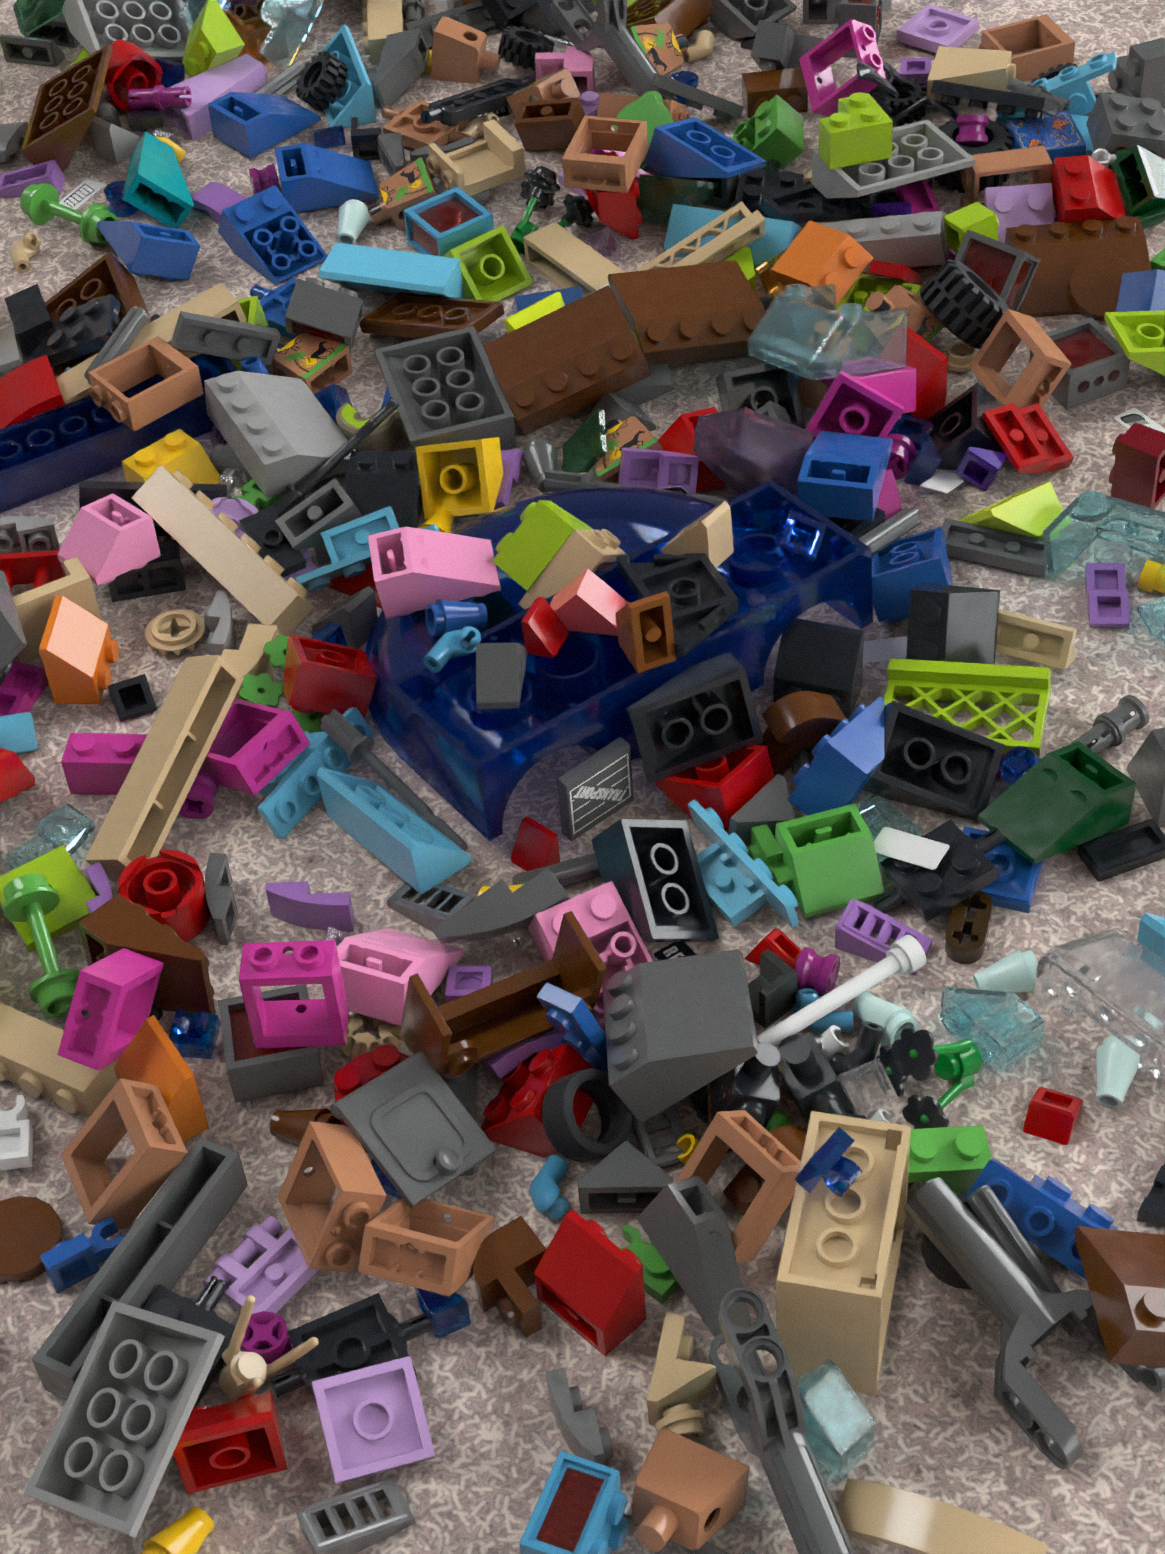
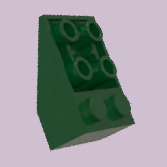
(1061, 803)

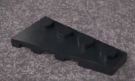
(1002, 101)
(809, 204)

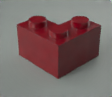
(1139, 466)

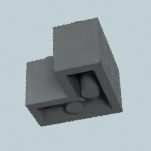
(779, 47)
(1141, 72)

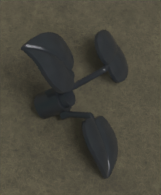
(868, 73)

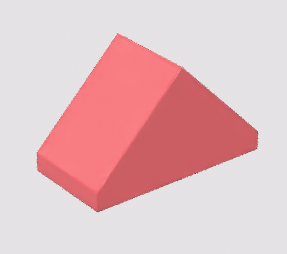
(588, 605)

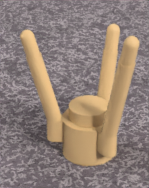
(248, 1370)

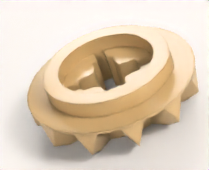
(161, 628)
(361, 1042)

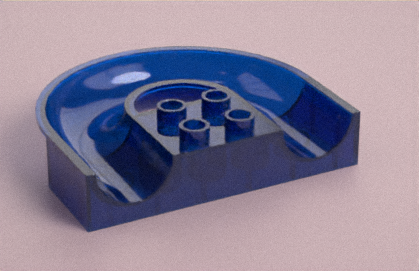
(585, 689)

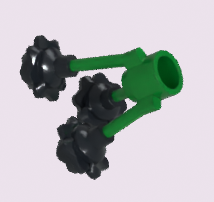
(539, 193)

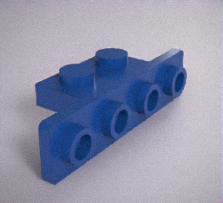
(1043, 1211)

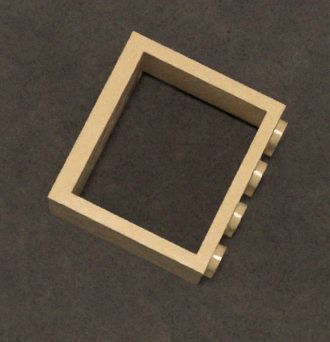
(842, 1255)

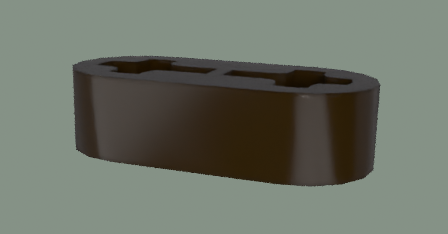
(977, 928)

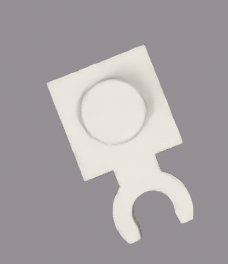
(16, 1137)

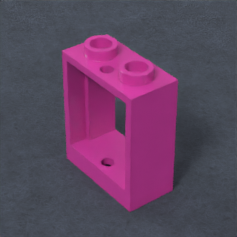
(817, 68)
(272, 745)
(118, 999)
(294, 1021)

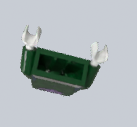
(1140, 180)

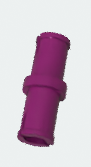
(159, 97)

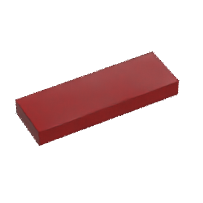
(894, 271)

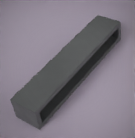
(150, 1254)

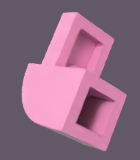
(578, 62)

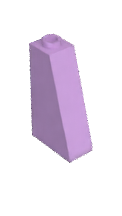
(237, 75)

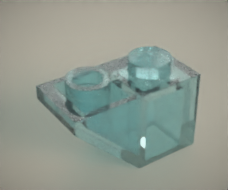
(995, 1022)
(835, 1419)

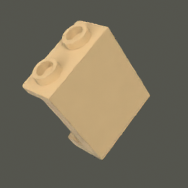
(481, 164)
(36, 604)

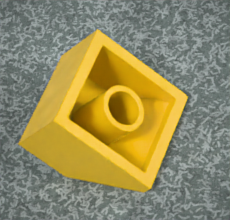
(173, 452)
(460, 476)

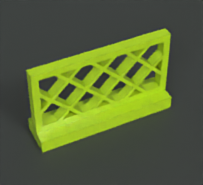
(976, 684)

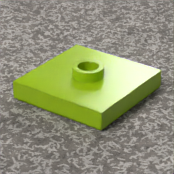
(72, 890)

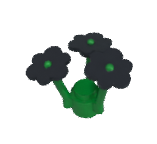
(914, 1057)

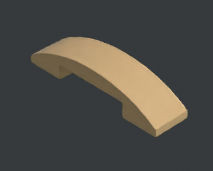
(924, 1524)

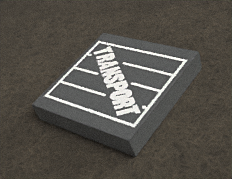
(595, 788)

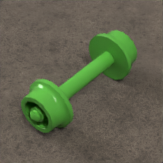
(42, 204)
(30, 900)

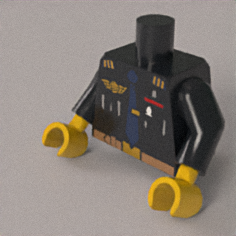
(747, 1087)

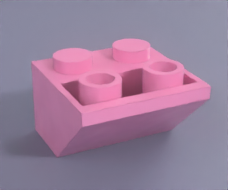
(110, 539)

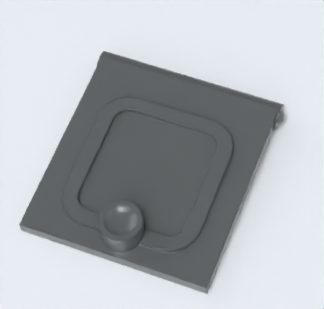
(407, 1122)

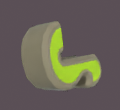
(381, 439)

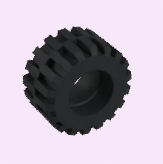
(998, 140)
(963, 302)

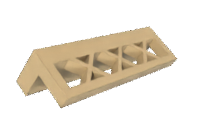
(719, 248)
(1035, 640)

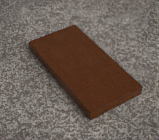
(429, 315)

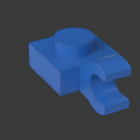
(79, 1257)

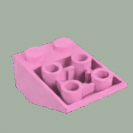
(424, 565)
(605, 924)
(379, 967)

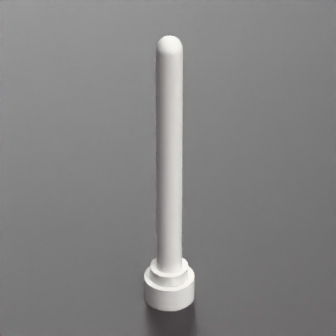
(904, 956)

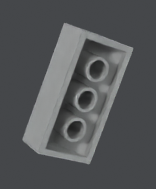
(900, 239)

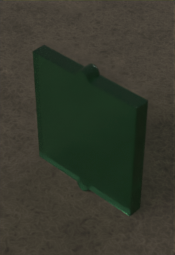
(586, 444)

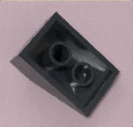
(695, 718)
(935, 764)
(657, 878)

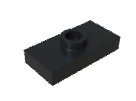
(273, 542)

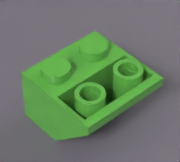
(773, 132)
(830, 860)

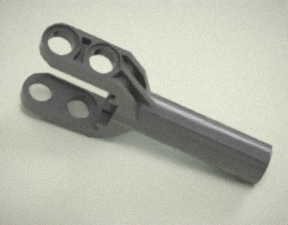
(611, 34)
(1024, 1315)
(776, 1427)

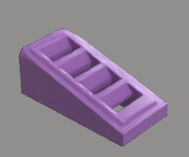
(14, 182)
(872, 920)

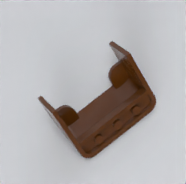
(503, 1012)

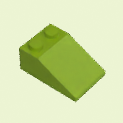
(1140, 336)

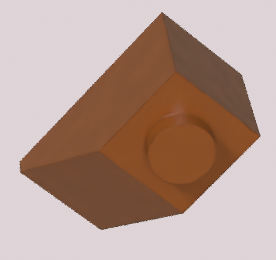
(647, 632)

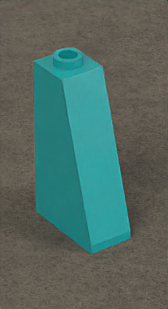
(157, 183)

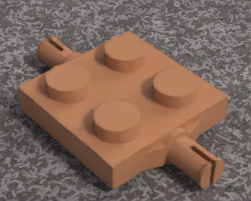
(416, 132)

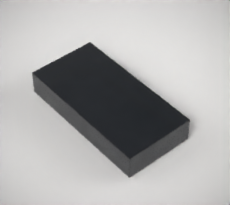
(1123, 850)

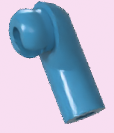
(451, 646)
(841, 1019)
(545, 1189)

